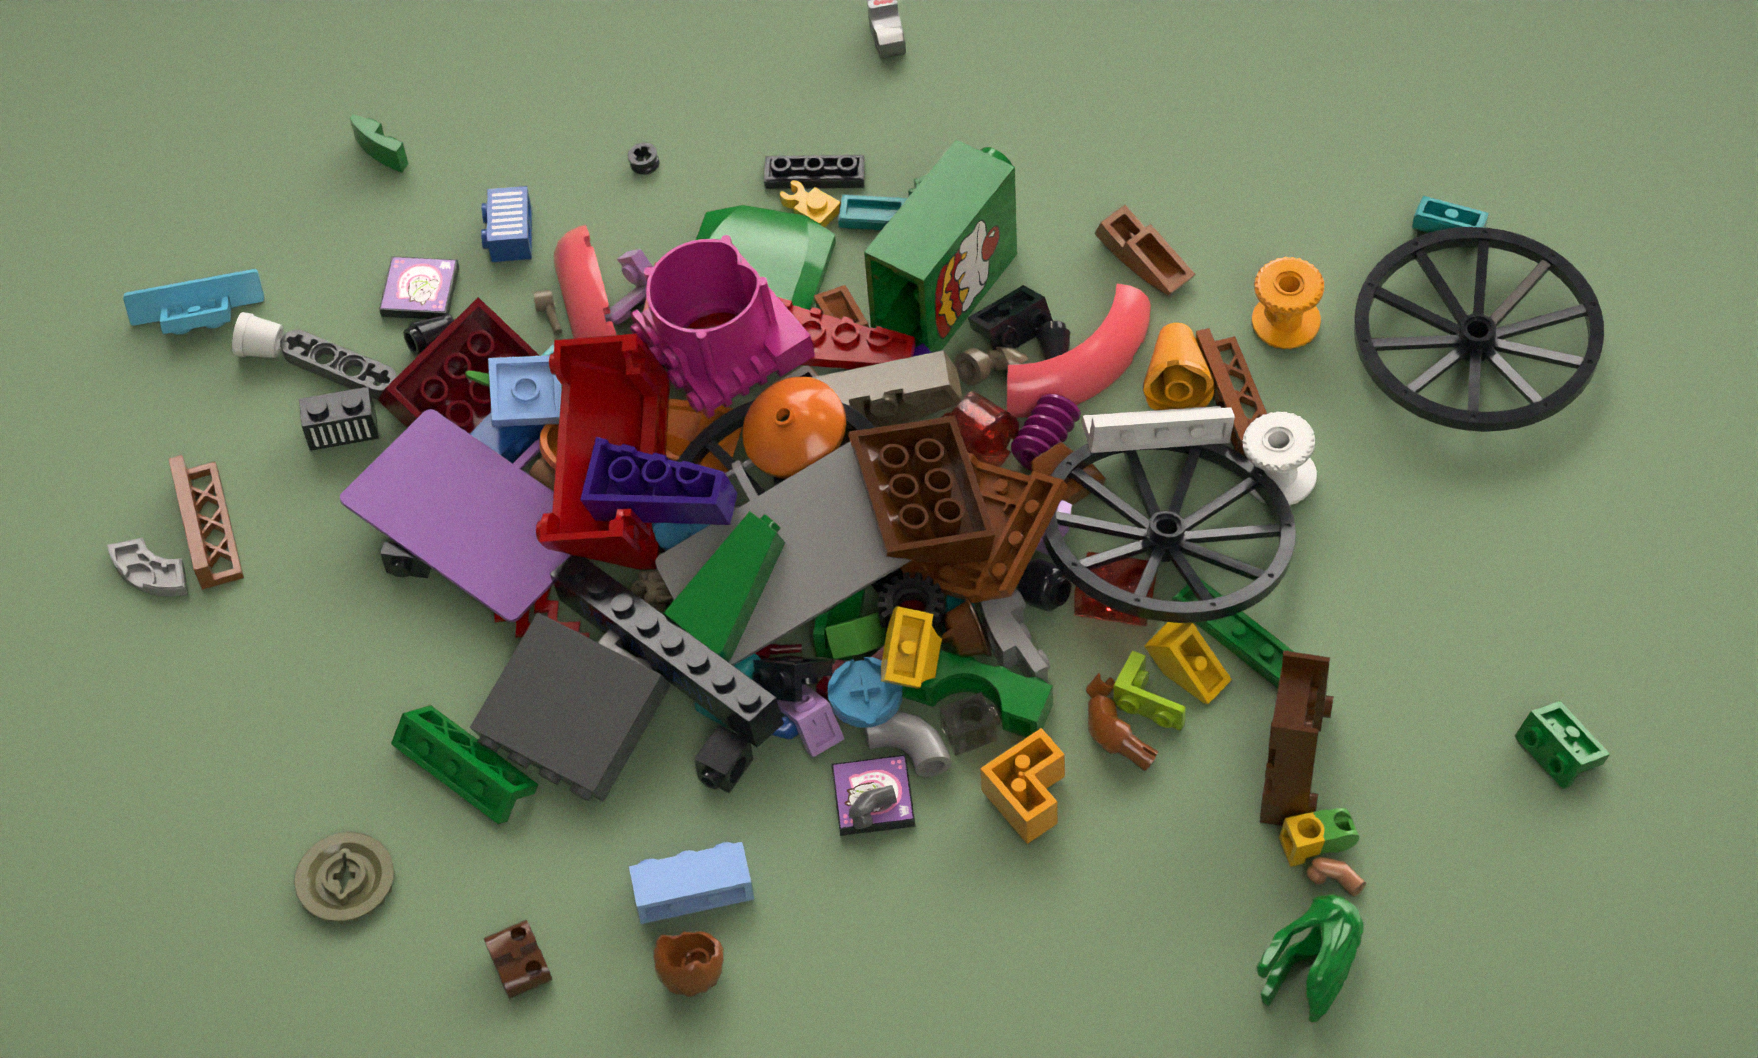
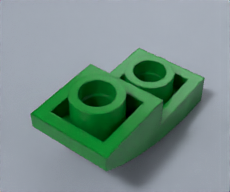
(383, 149)

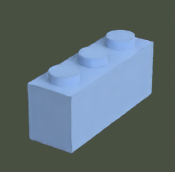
(691, 882)

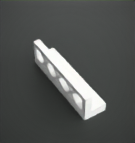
(1158, 429)

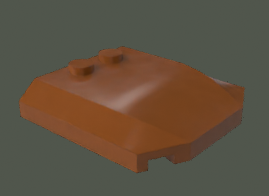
(1019, 513)

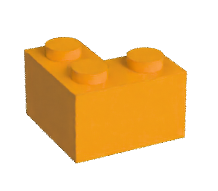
(1019, 784)

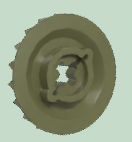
(326, 861)

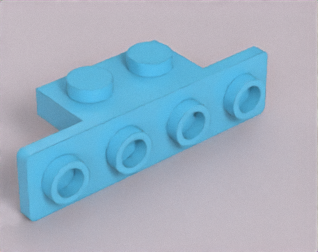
(194, 302)

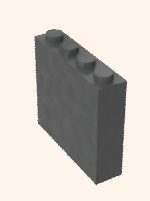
(569, 708)

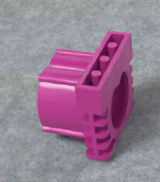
(724, 359)

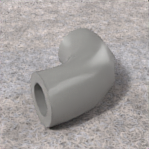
(914, 738)

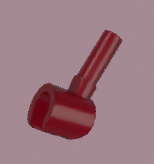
(775, 649)

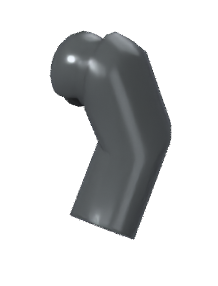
(867, 802)

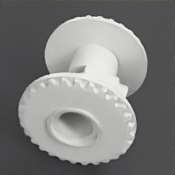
(1283, 448)

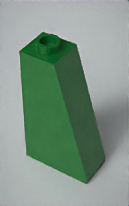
(729, 585)

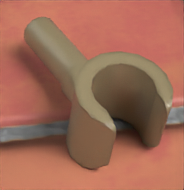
(545, 302)

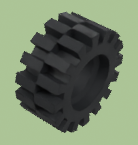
(911, 589)

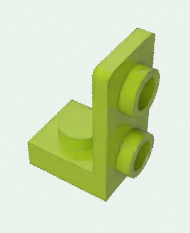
(1133, 699)

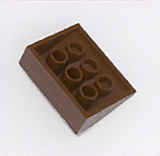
(924, 492)

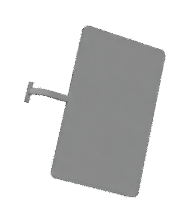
(826, 555)

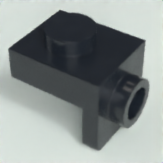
(401, 562)

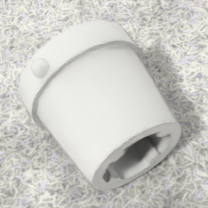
(256, 337)

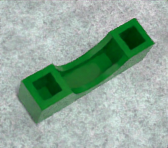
(1020, 699)

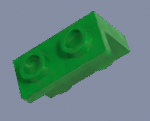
(1560, 743)

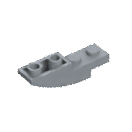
(1011, 638)

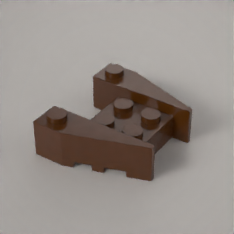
(1294, 736)

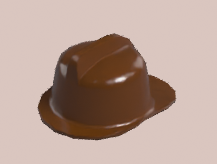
(965, 631)

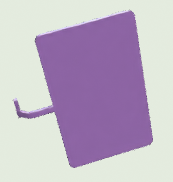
(461, 512)

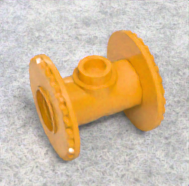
(1287, 303)

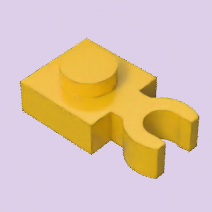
(814, 204)

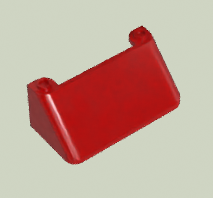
(613, 393)

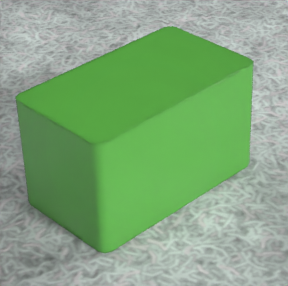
(855, 636)

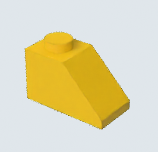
(1188, 660)

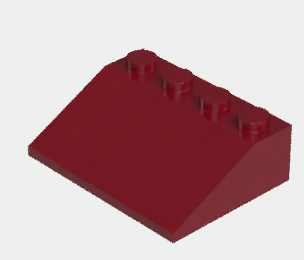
(438, 373)

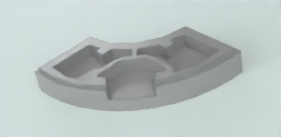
(146, 571)

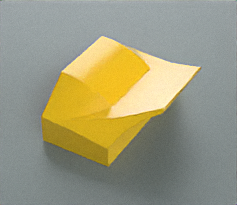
(910, 648)

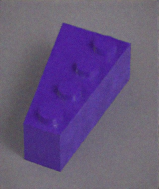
(655, 487)

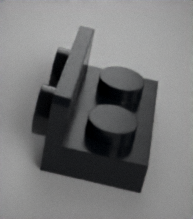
(1012, 318)
(787, 674)

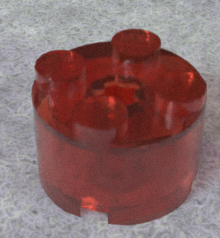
(985, 428)

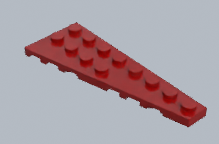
(834, 340)

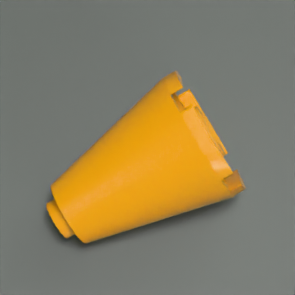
(1177, 371)

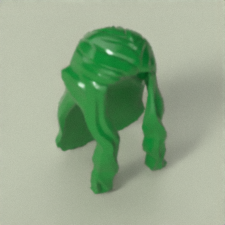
(1334, 941)

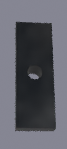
(815, 171)

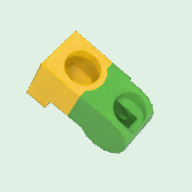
(1317, 834)

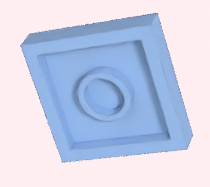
(523, 391)

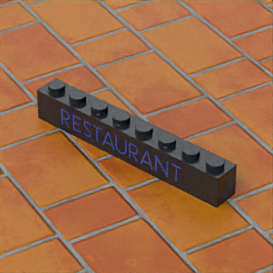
(668, 649)

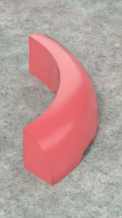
(582, 285)
(1088, 366)

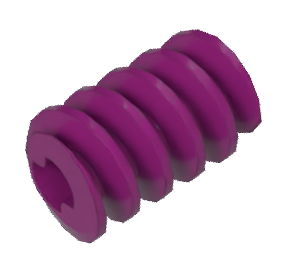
(1044, 428)

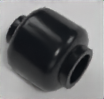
(1044, 585)

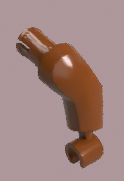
(1111, 731)

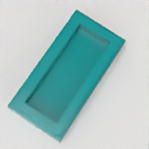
(867, 211)

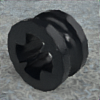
(646, 166)

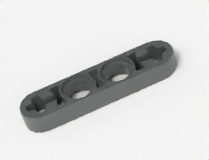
(337, 367)

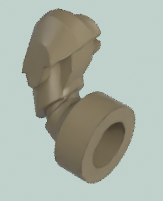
(975, 365)

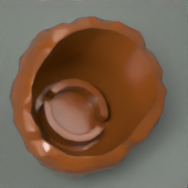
(688, 962)

